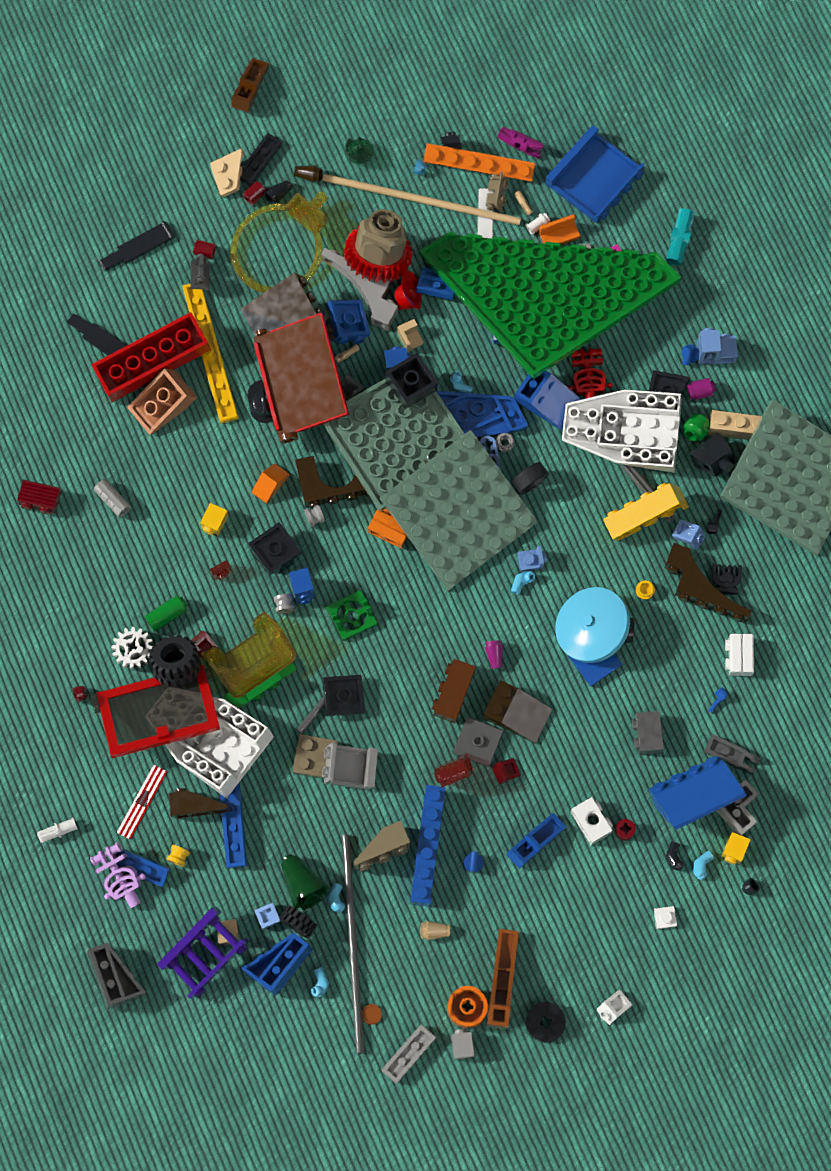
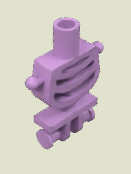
(128, 892)

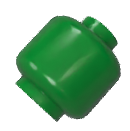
(696, 427)

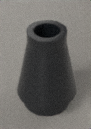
(277, 192)

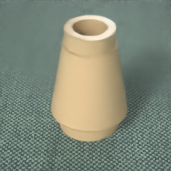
(433, 930)

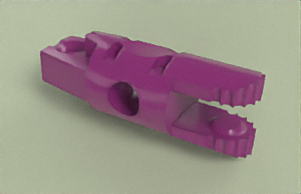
(521, 142)

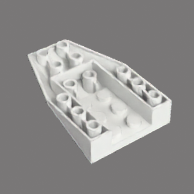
(626, 431)
(225, 754)

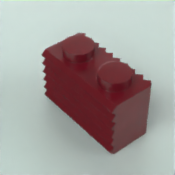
(39, 497)

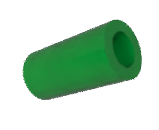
(166, 613)

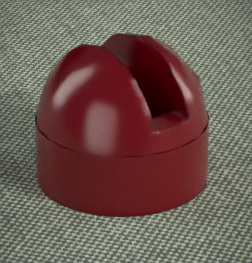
(79, 693)

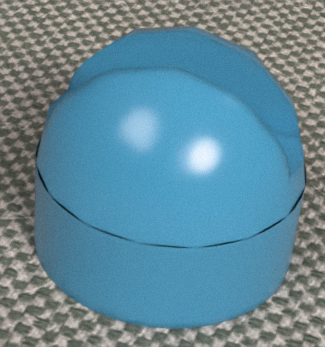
(418, 167)

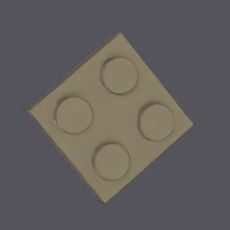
(310, 756)

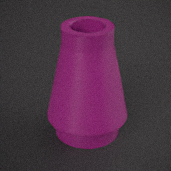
(494, 653)

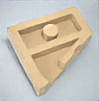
(228, 172)

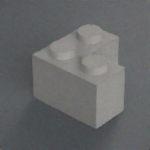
(736, 814)

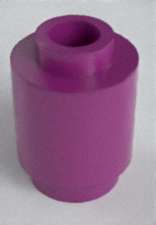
(701, 389)

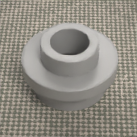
(507, 437)

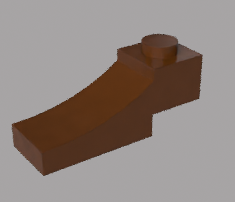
(249, 85)

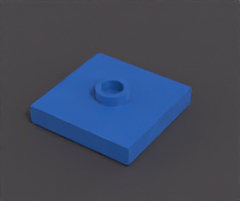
(597, 671)

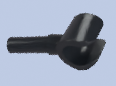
(712, 528)

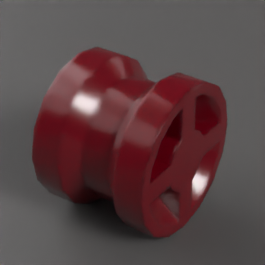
(625, 833)

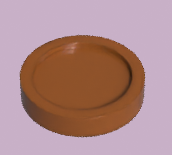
(371, 1014)

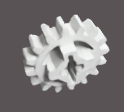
(130, 655)

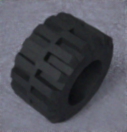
(178, 672)

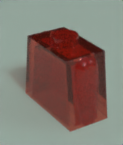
(453, 770)

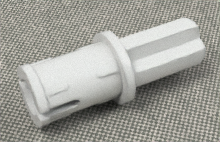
(57, 830)

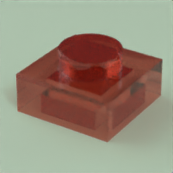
(221, 570)

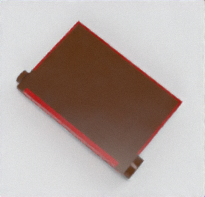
(300, 376)

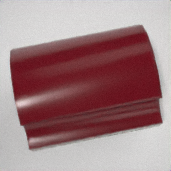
(254, 193)
(205, 248)

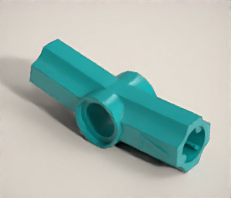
(680, 236)

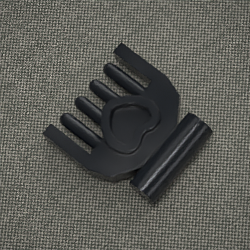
(726, 582)

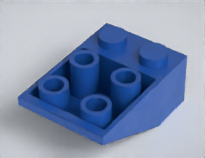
(545, 398)

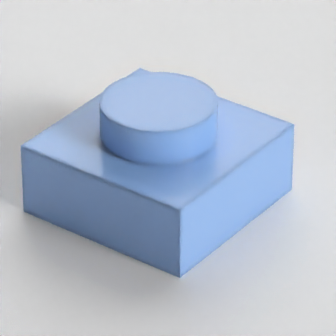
(267, 916)

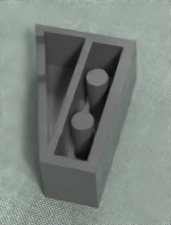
(113, 977)

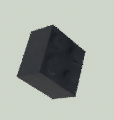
(411, 381)

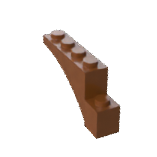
(502, 979)

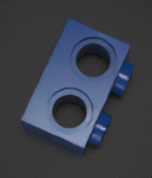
(302, 586)

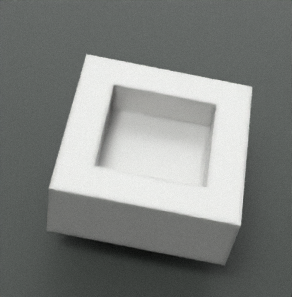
(665, 917)

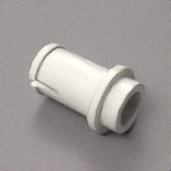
(535, 225)

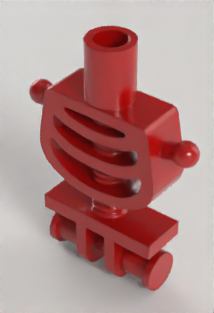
(593, 384)

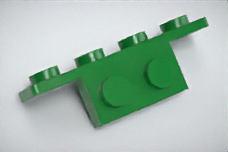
(257, 693)

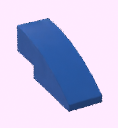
(536, 840)

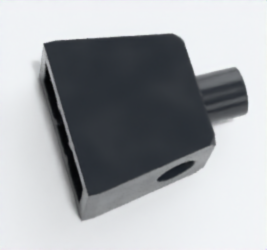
(713, 456)

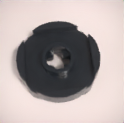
(551, 1012)

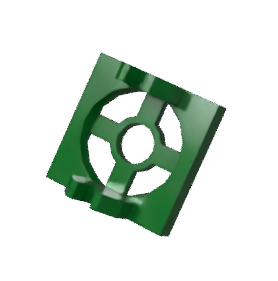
(355, 597)

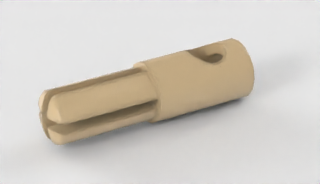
(522, 201)
(345, 354)

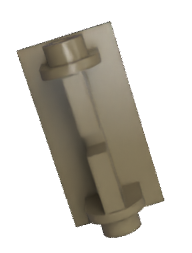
(497, 199)

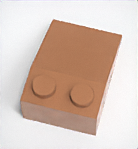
(161, 400)

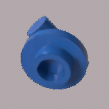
(690, 354)
(473, 862)

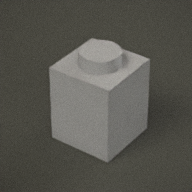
(462, 1044)

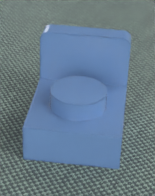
(689, 533)
(531, 559)

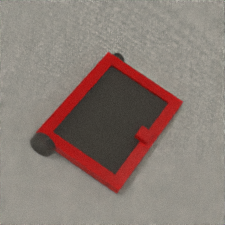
(154, 714)

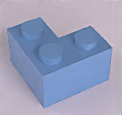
(716, 348)

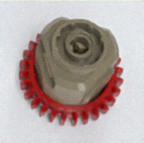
(379, 247)

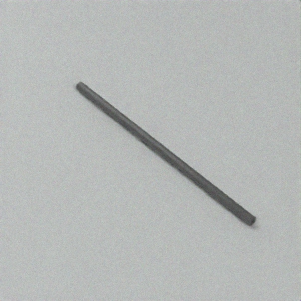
(352, 944)

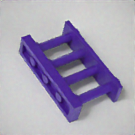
(184, 947)

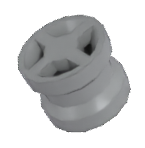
(314, 516)
(284, 603)

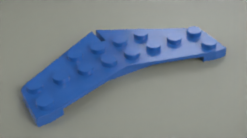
(484, 413)

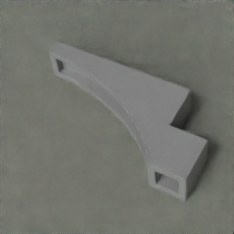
(382, 311)

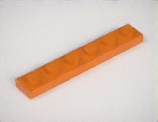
(479, 162)

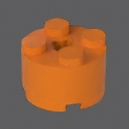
(460, 998)

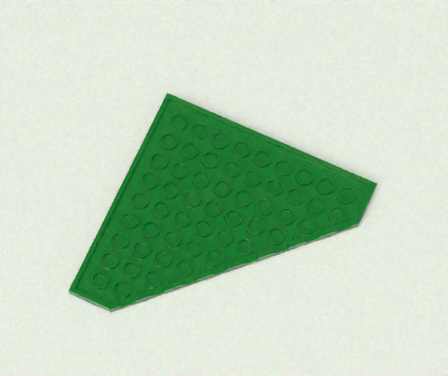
(546, 295)

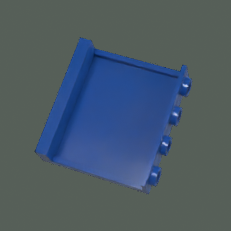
(594, 175)

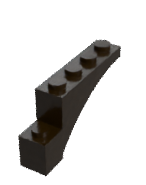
(697, 589)

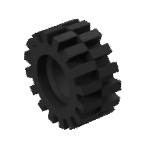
(298, 921)

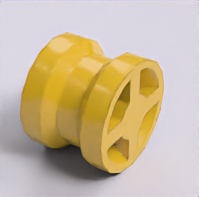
(178, 855)

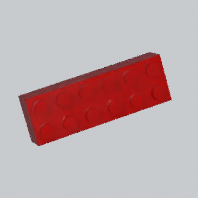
(148, 356)

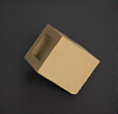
(409, 335)
(231, 925)

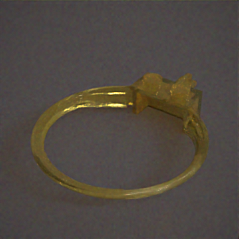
(303, 212)

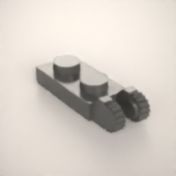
(730, 753)

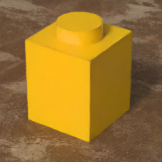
(214, 519)
(735, 848)

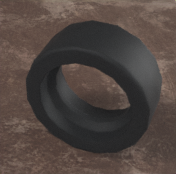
(530, 478)

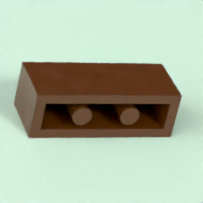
(453, 690)

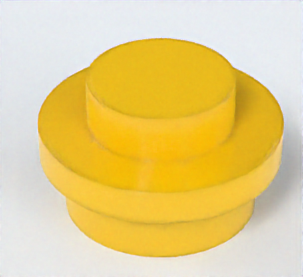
(645, 590)

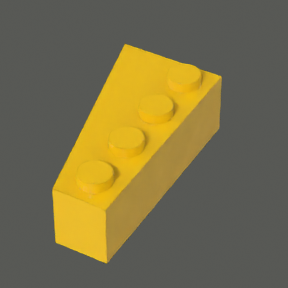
(645, 511)

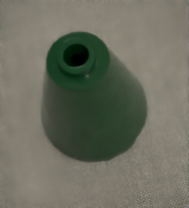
(302, 883)

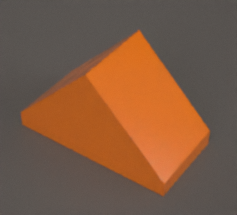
(269, 482)

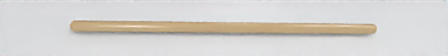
(421, 199)

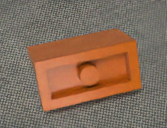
(560, 231)

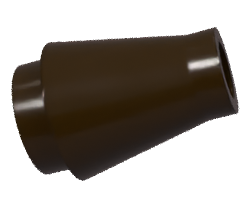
(310, 173)

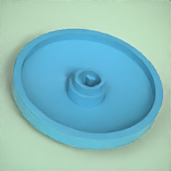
(592, 625)

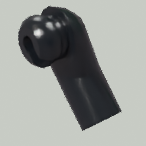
(672, 858)

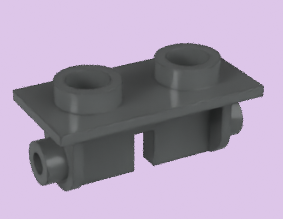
(200, 273)

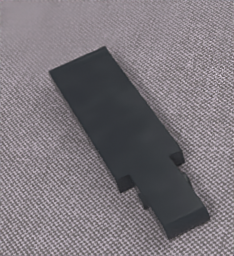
(139, 245)
(95, 335)

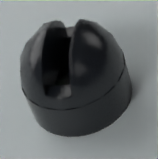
(750, 886)

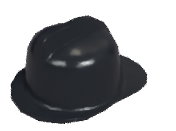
(259, 402)

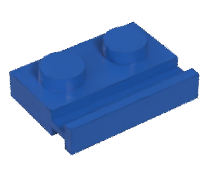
(433, 285)

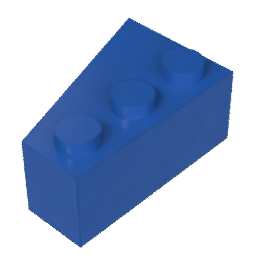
(278, 964)

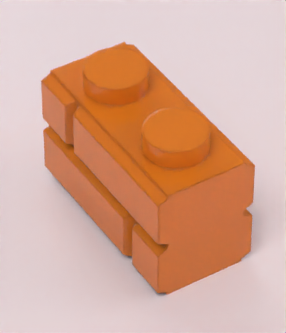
(387, 529)

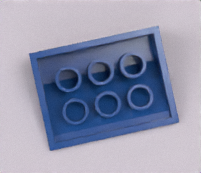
(696, 792)

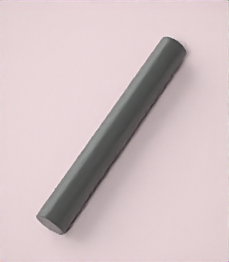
(311, 716)

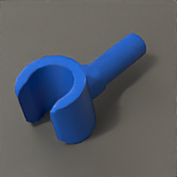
(721, 695)

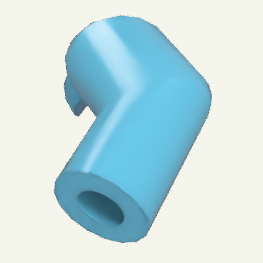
(458, 383)
(522, 579)
(700, 865)
(333, 898)
(321, 984)

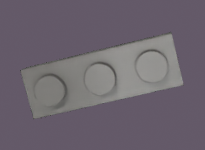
(408, 1054)

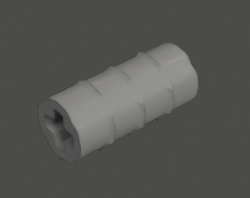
(112, 498)

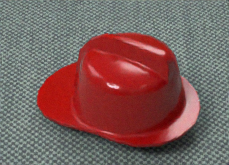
(406, 293)

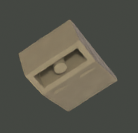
(388, 842)

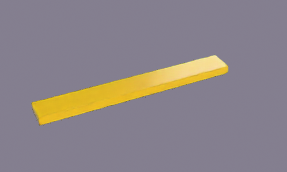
(212, 359)

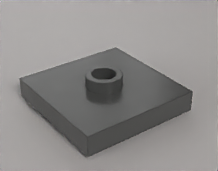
(478, 741)

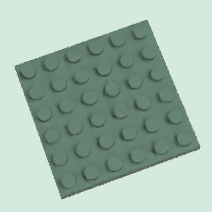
(387, 441)
(786, 478)
(458, 510)

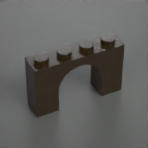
(317, 492)

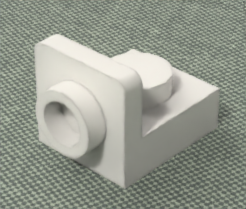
(614, 1007)

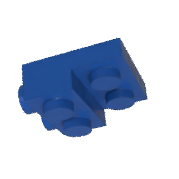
(348, 321)

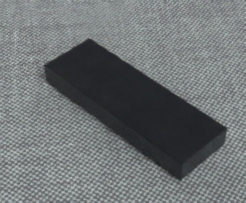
(260, 158)

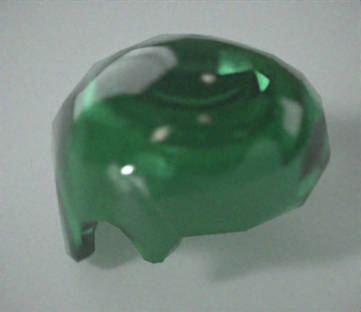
(359, 150)

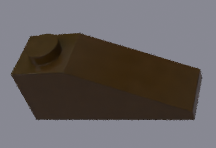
(189, 804)

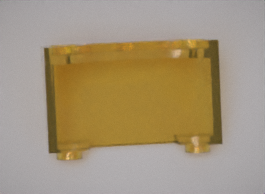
(253, 659)

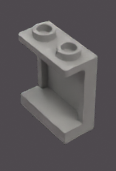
(350, 766)

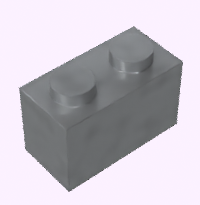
(648, 732)

